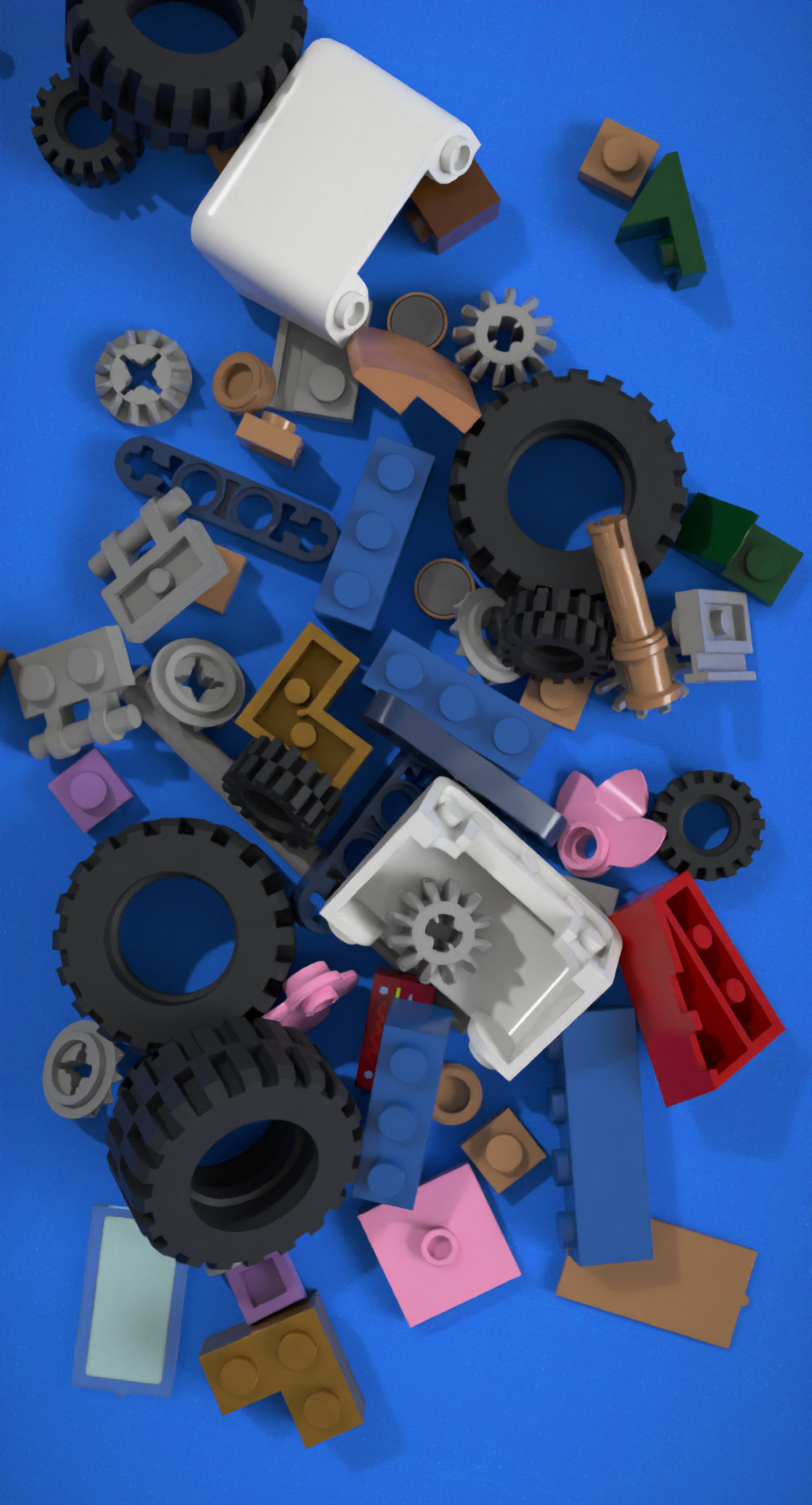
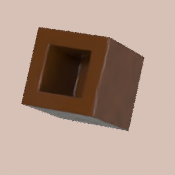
(451, 210)

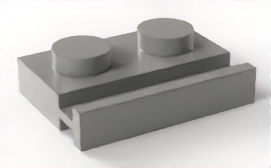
(313, 375)
(715, 633)

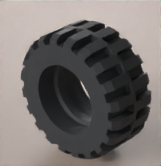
(181, 95)
(563, 410)
(113, 876)
(198, 1096)

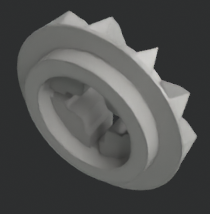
(142, 405)
(481, 611)
(213, 670)
(66, 1090)

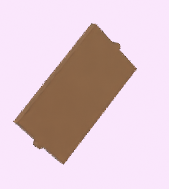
(687, 1288)

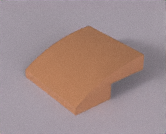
(403, 369)

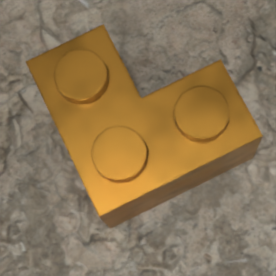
(295, 705)
(288, 1354)

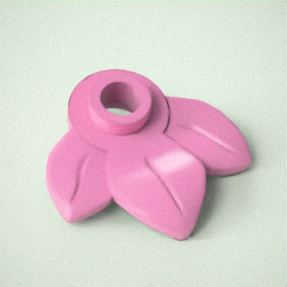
(610, 815)
(310, 996)

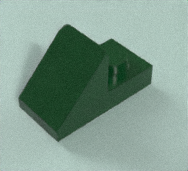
(667, 211)
(735, 548)

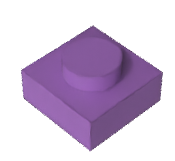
(91, 790)
(266, 1287)

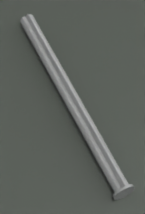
(211, 765)

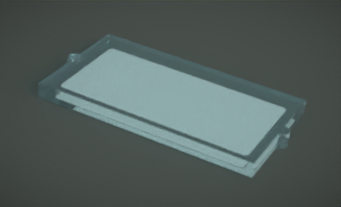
(127, 1310)

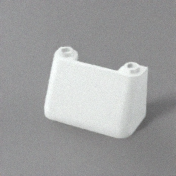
(323, 187)
(547, 939)

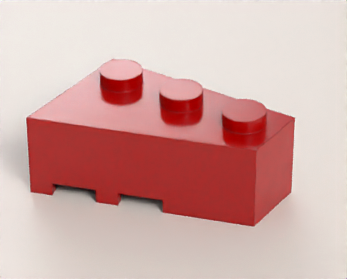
(690, 990)

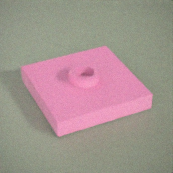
(442, 1247)

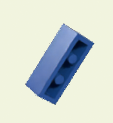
(374, 535)
(459, 704)
(402, 1102)

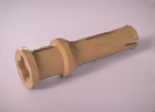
(638, 641)

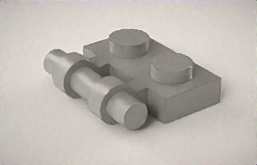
(167, 576)
(71, 673)

